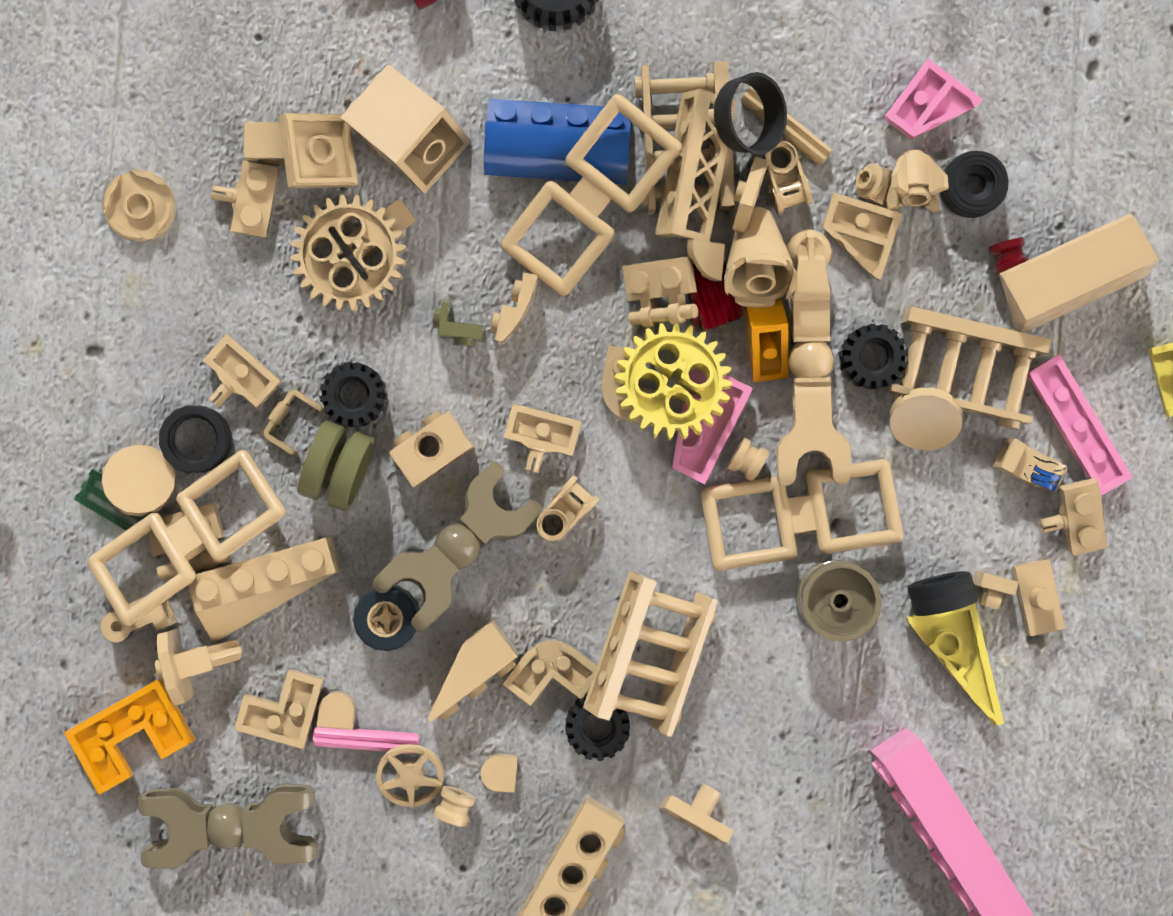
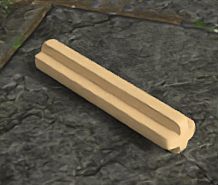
(794, 131)

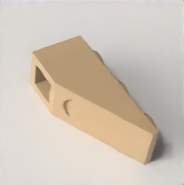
(478, 659)

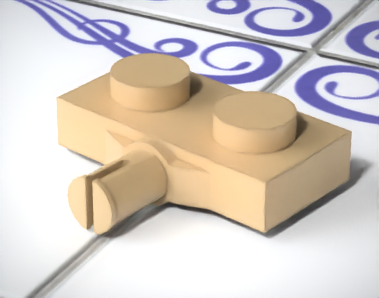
(251, 199)
(240, 373)
(541, 433)
(1079, 517)

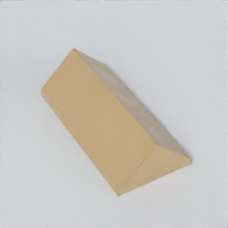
(1077, 273)

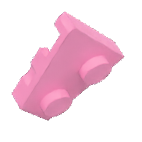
(930, 101)

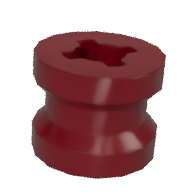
(1008, 254)

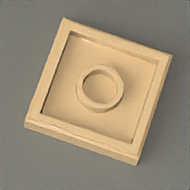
(317, 151)

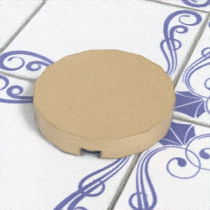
(139, 205)
(925, 419)
(138, 480)

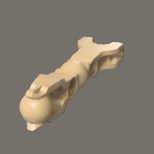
(811, 364)

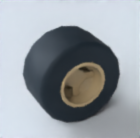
(375, 621)

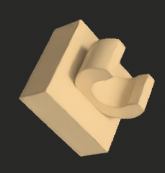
(993, 588)

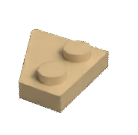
(862, 231)

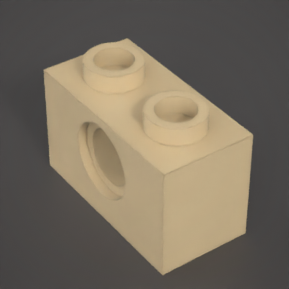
(452, 444)

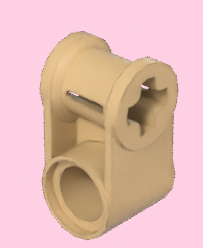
(786, 180)
(567, 508)

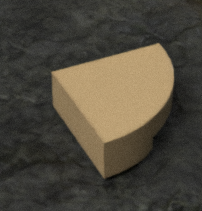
(707, 258)

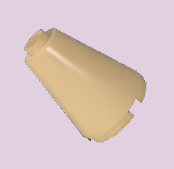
(759, 264)

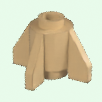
(916, 182)

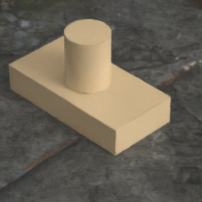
(1038, 597)
(699, 813)

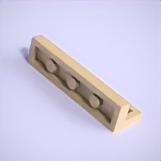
(681, 174)

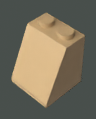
(406, 128)

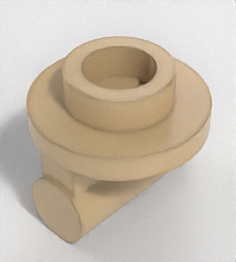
(873, 183)

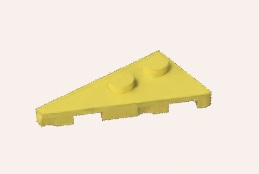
(961, 649)

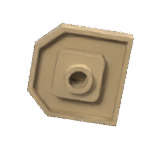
(178, 665)

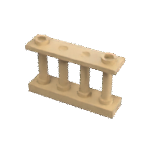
(712, 83)
(991, 340)
(619, 645)

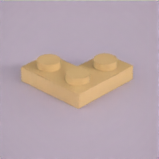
(285, 720)

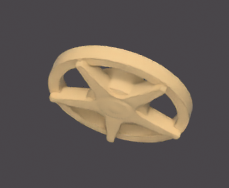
(410, 775)

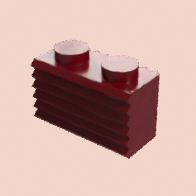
(713, 303)

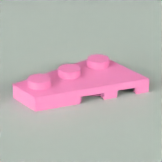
(699, 453)

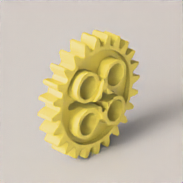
(690, 355)

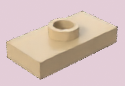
(747, 194)

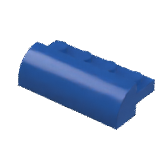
(536, 137)

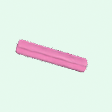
(362, 739)

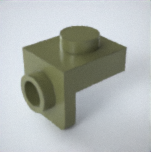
(462, 333)

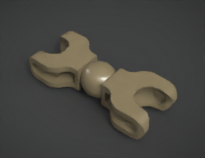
(457, 546)
(227, 826)

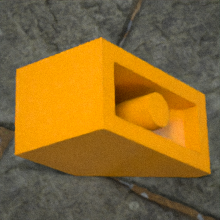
(767, 341)

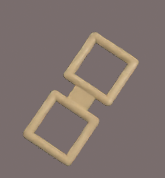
(591, 194)
(800, 516)
(185, 537)

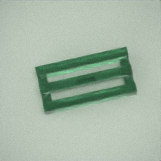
(89, 487)

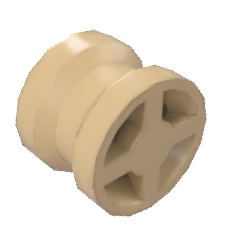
(748, 459)
(454, 806)

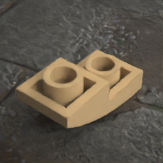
(510, 318)

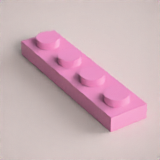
(1078, 424)

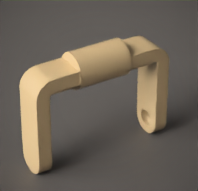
(278, 414)

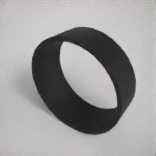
(774, 113)

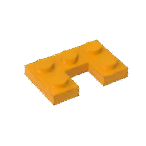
(98, 736)

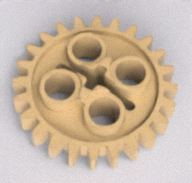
(322, 272)

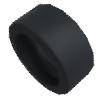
(169, 448)

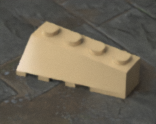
(248, 589)

